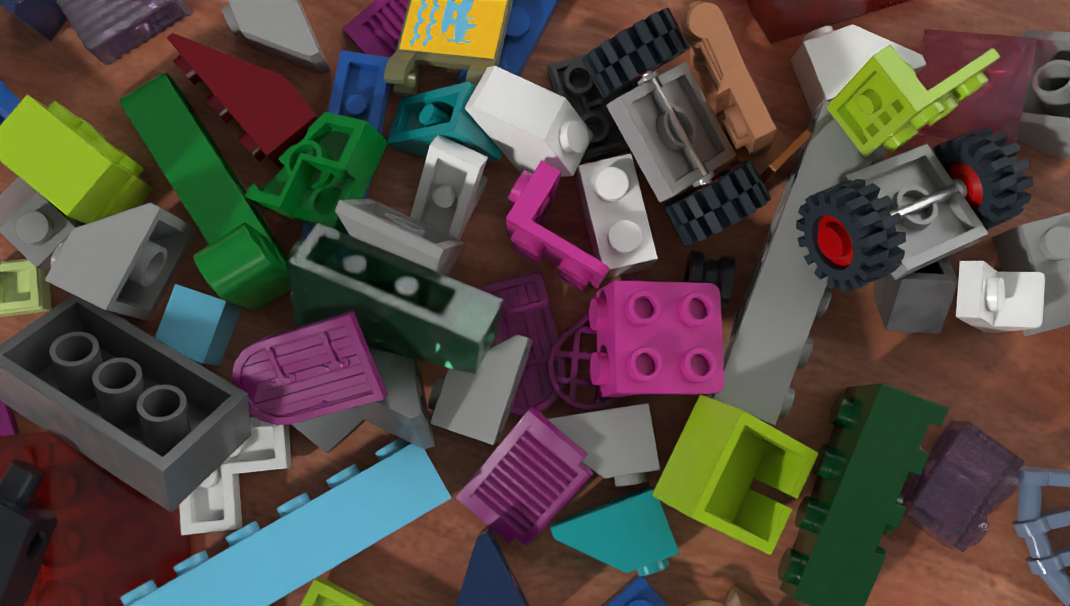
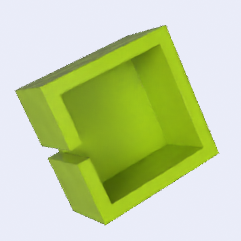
(70, 162)
(716, 464)

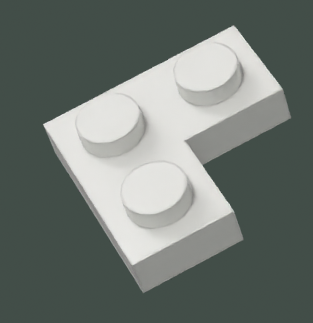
(217, 501)

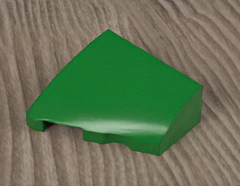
(325, 167)

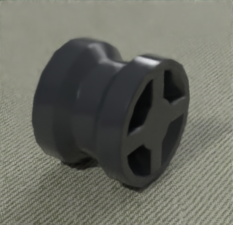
(714, 271)

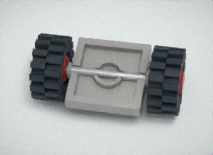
(674, 129)
(913, 209)

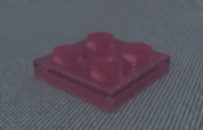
(997, 102)

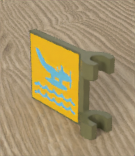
(448, 36)

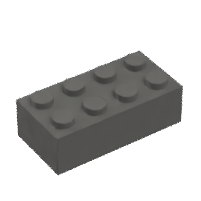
(123, 399)

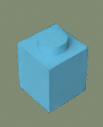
(198, 325)

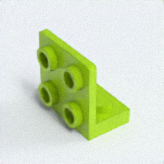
(889, 103)

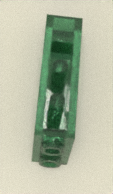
(394, 300)

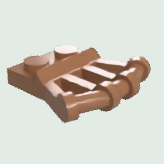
(737, 96)

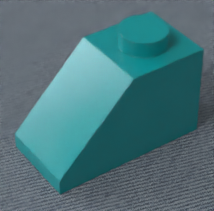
(439, 113)
(622, 533)

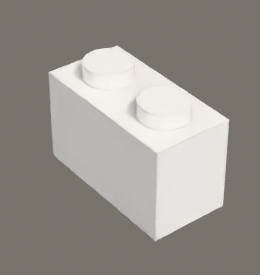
(616, 215)

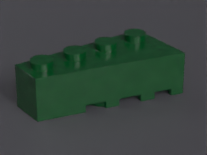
(856, 494)

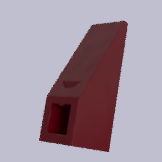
(254, 96)

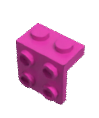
(530, 202)
(657, 339)

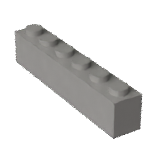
(783, 291)

